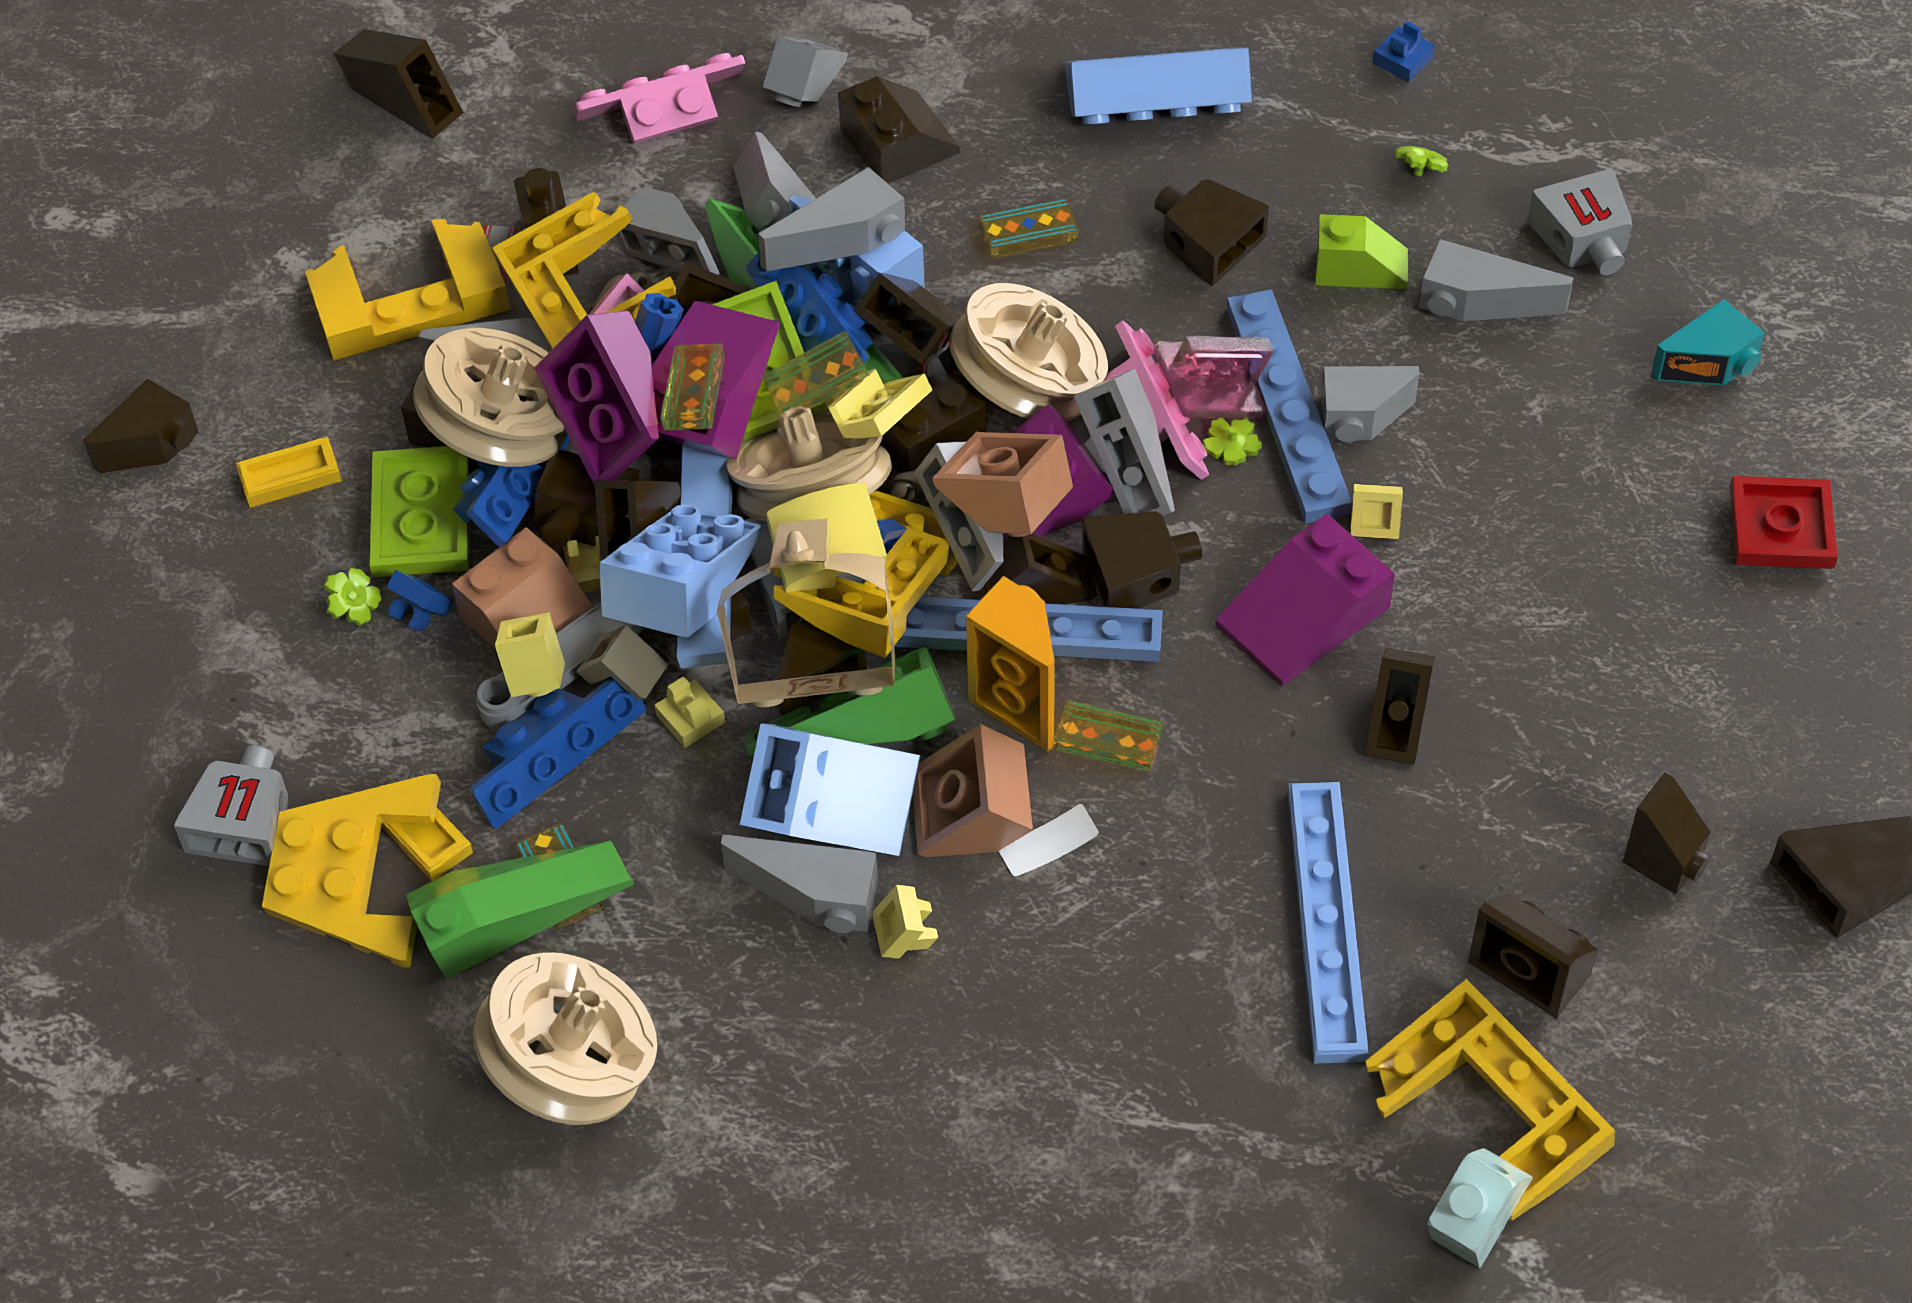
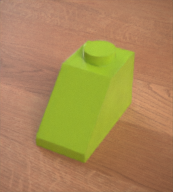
(1358, 254)

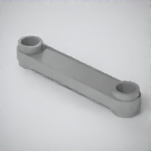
(575, 643)

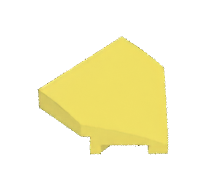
(874, 407)

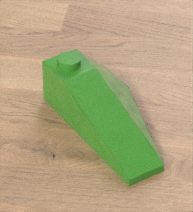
(897, 713)
(505, 902)

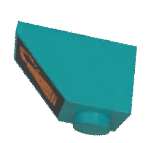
(1710, 348)

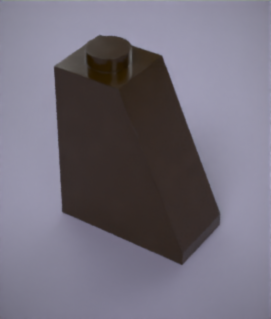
(400, 78)
(1848, 868)

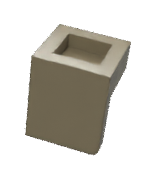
(626, 660)

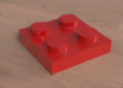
(1783, 522)

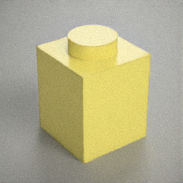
(530, 655)

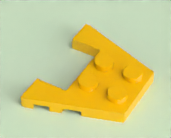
(327, 862)

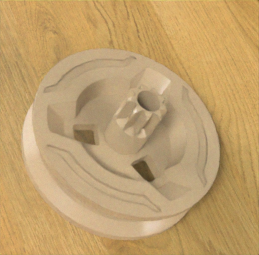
(1016, 335)
(487, 416)
(803, 459)
(559, 1077)

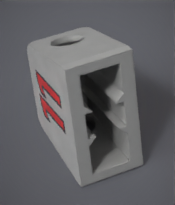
(1584, 220)
(235, 809)

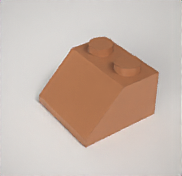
(1007, 480)
(518, 582)
(972, 796)

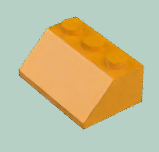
(1012, 661)

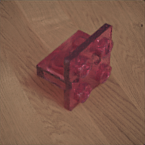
(1216, 375)

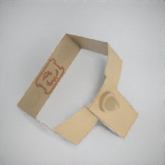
(802, 544)

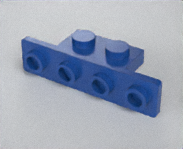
(814, 306)
(499, 497)
(548, 745)

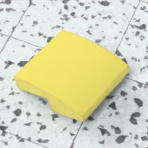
(851, 529)

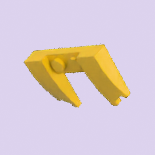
(553, 246)
(469, 295)
(859, 611)
(1467, 1027)

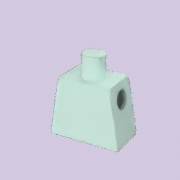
(1477, 1205)

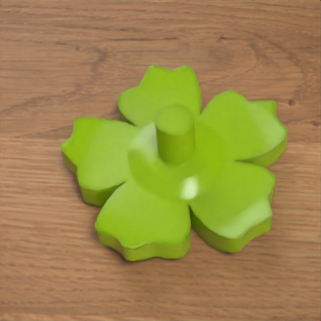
(1421, 157)
(1233, 441)
(351, 596)

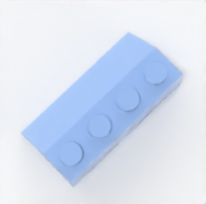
(1157, 83)

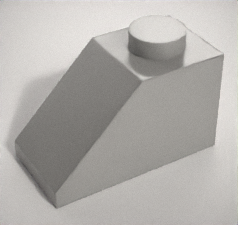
(802, 69)
(1365, 399)

